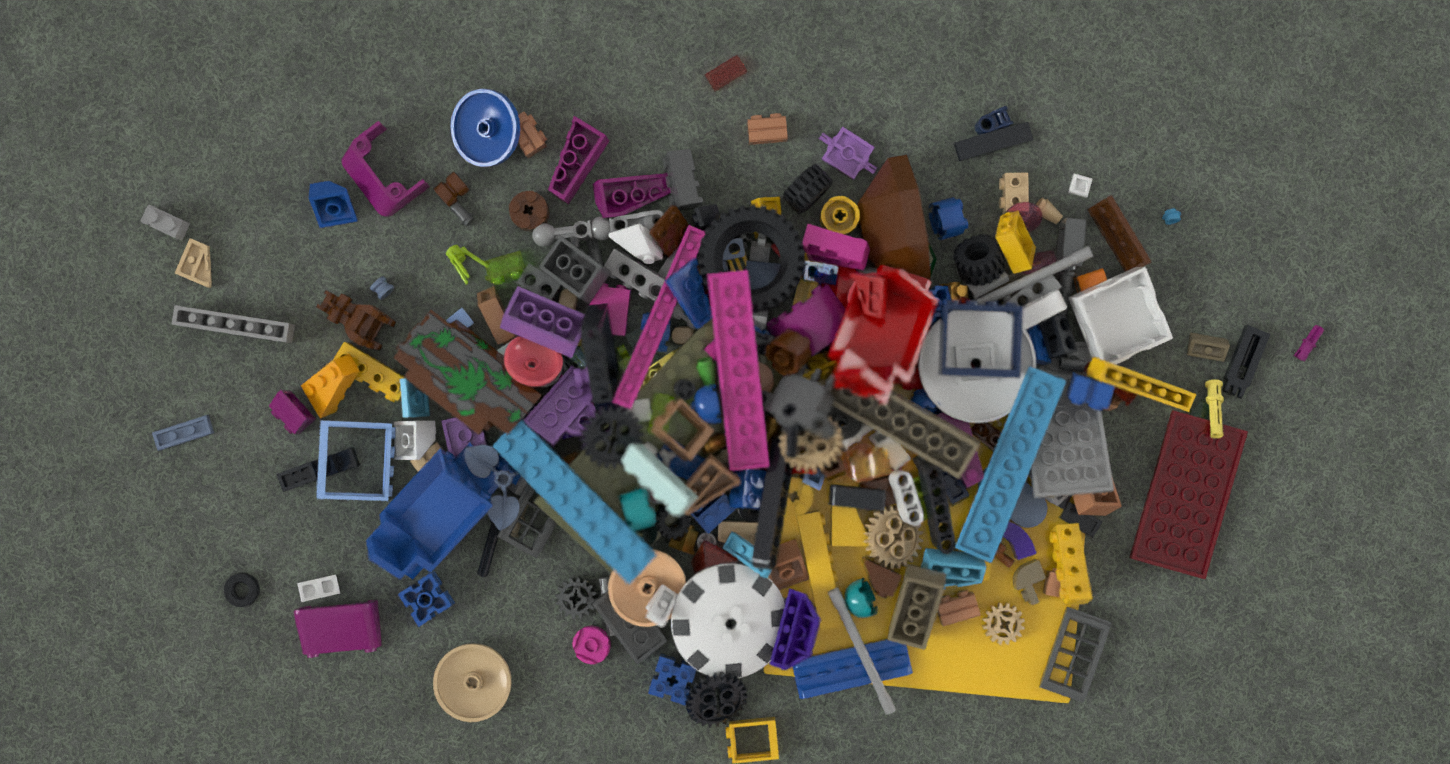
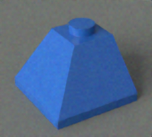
(331, 204)

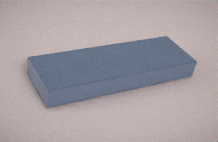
(183, 432)

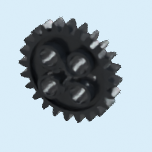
(594, 434)
(703, 700)

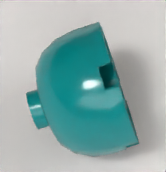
(860, 599)

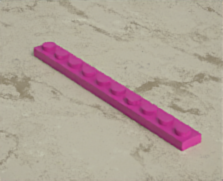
(656, 324)

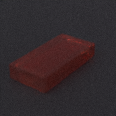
(725, 73)

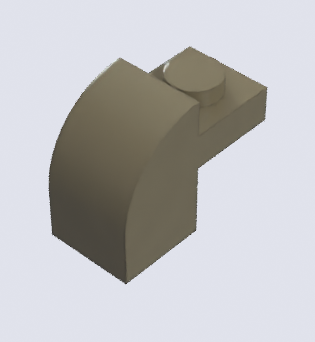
(1026, 576)

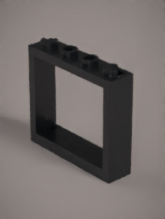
(599, 353)

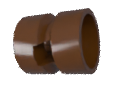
(451, 189)

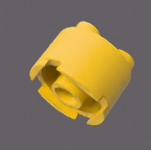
(845, 207)
(805, 500)

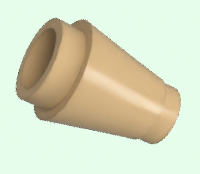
(1049, 212)

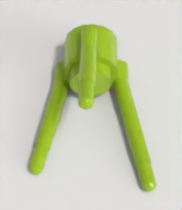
(457, 257)

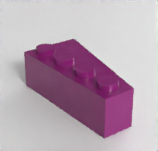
(577, 159)
(973, 472)

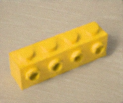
(373, 372)
(1071, 564)

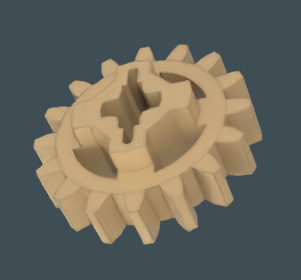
(997, 628)

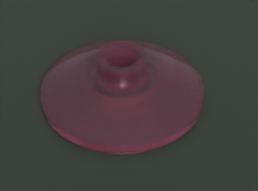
(1030, 214)

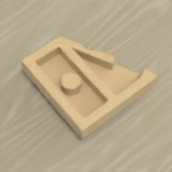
(196, 263)

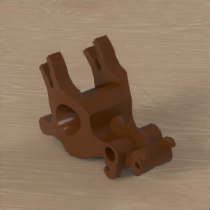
(360, 321)

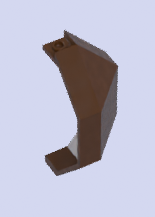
(894, 220)

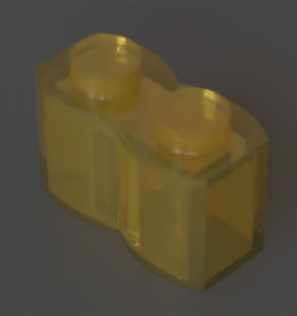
(870, 464)

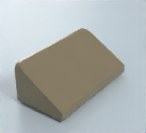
(1208, 347)

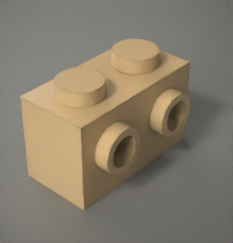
(1014, 189)

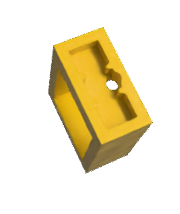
(1015, 242)
(758, 756)

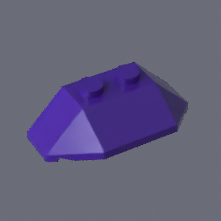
(796, 631)

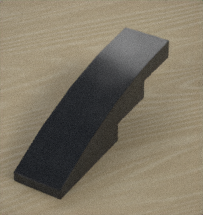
(993, 141)
(308, 472)

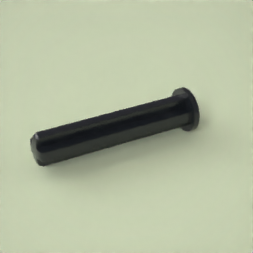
(488, 551)

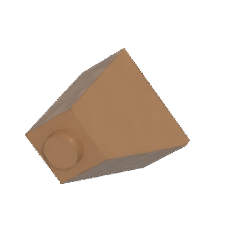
(493, 312)

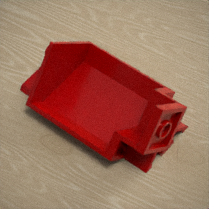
(883, 351)

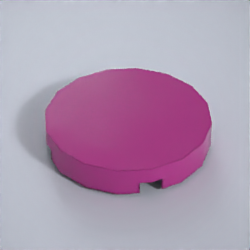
(591, 644)

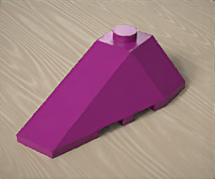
(625, 194)

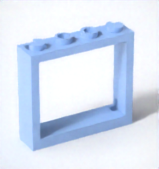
(387, 470)

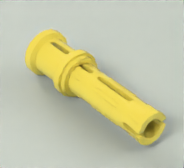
(1215, 400)

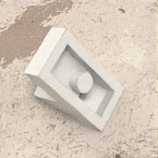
(661, 605)

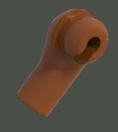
(1002, 557)

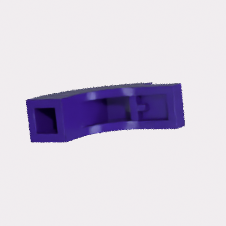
(1019, 541)

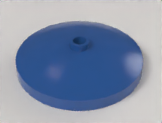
(485, 127)

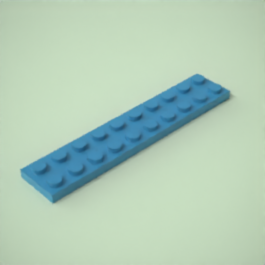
(1010, 464)
(575, 502)

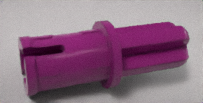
(1309, 343)

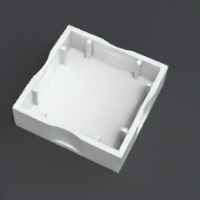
(1120, 316)

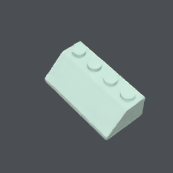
(659, 479)

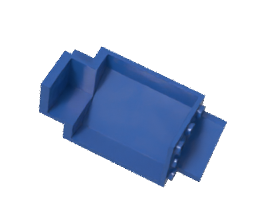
(430, 515)

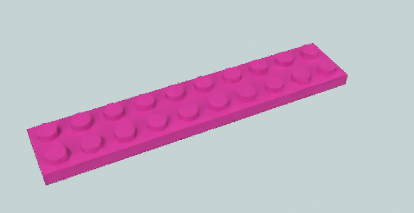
(738, 370)

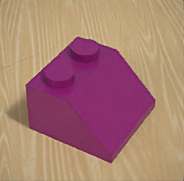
(291, 412)

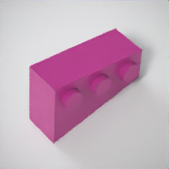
(835, 248)

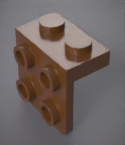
(669, 230)

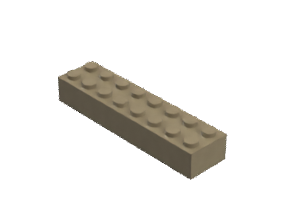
(912, 428)

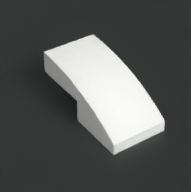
(318, 588)

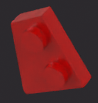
(872, 293)

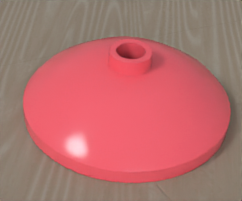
(524, 352)

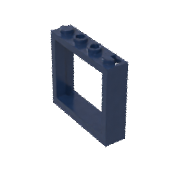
(1016, 340)

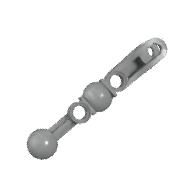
(598, 228)

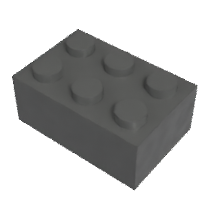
(574, 269)

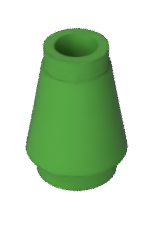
(706, 369)

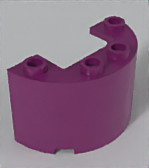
(815, 318)

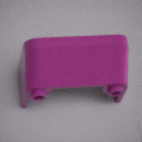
(384, 200)

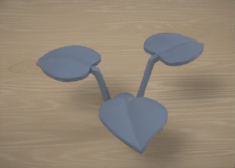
(481, 461)

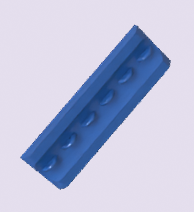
(845, 670)

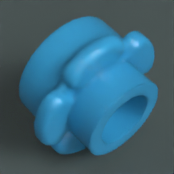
(1171, 216)

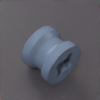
(382, 288)

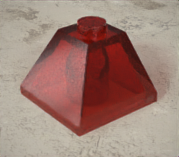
(710, 555)

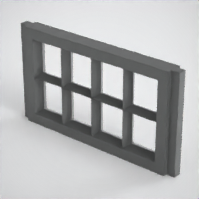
(1064, 689)

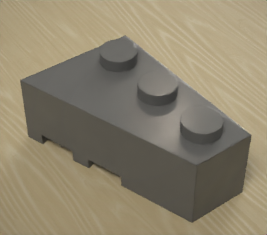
(681, 179)

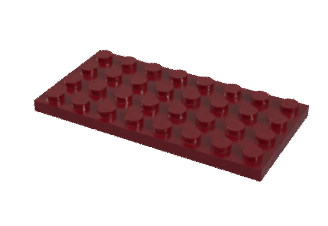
(1188, 495)

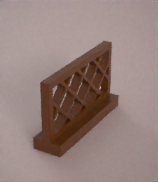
(1119, 234)

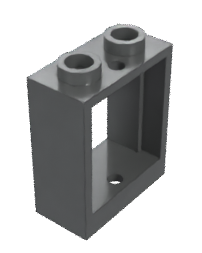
(1070, 239)

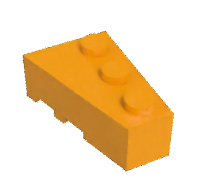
(330, 384)

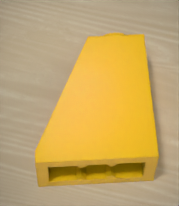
(846, 527)

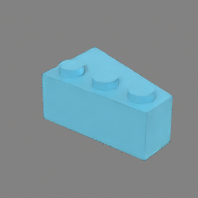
(959, 567)

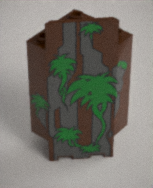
(464, 375)

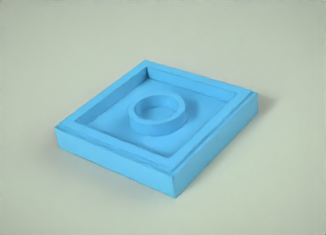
(414, 401)

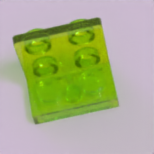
(505, 267)

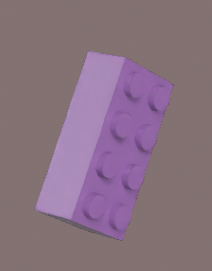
(543, 321)

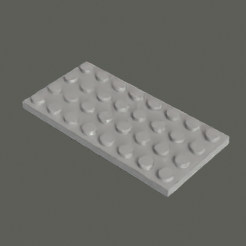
(1074, 447)

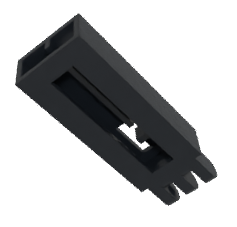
(1247, 354)

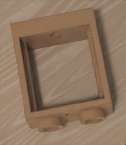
(698, 440)

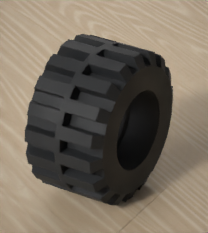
(807, 189)
(979, 259)

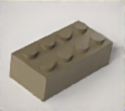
(916, 606)

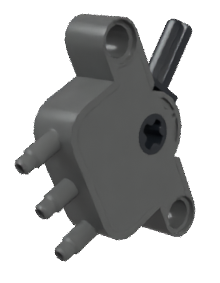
(801, 406)

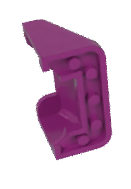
(338, 628)

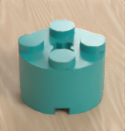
(636, 509)

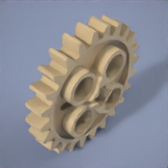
(814, 458)
(892, 538)

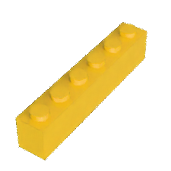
(1140, 384)
(819, 567)

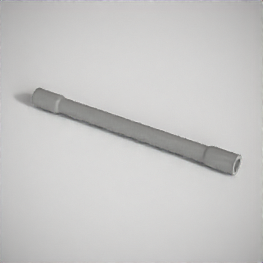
(1075, 258)
(840, 605)

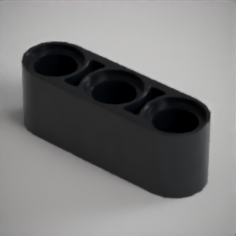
(857, 497)

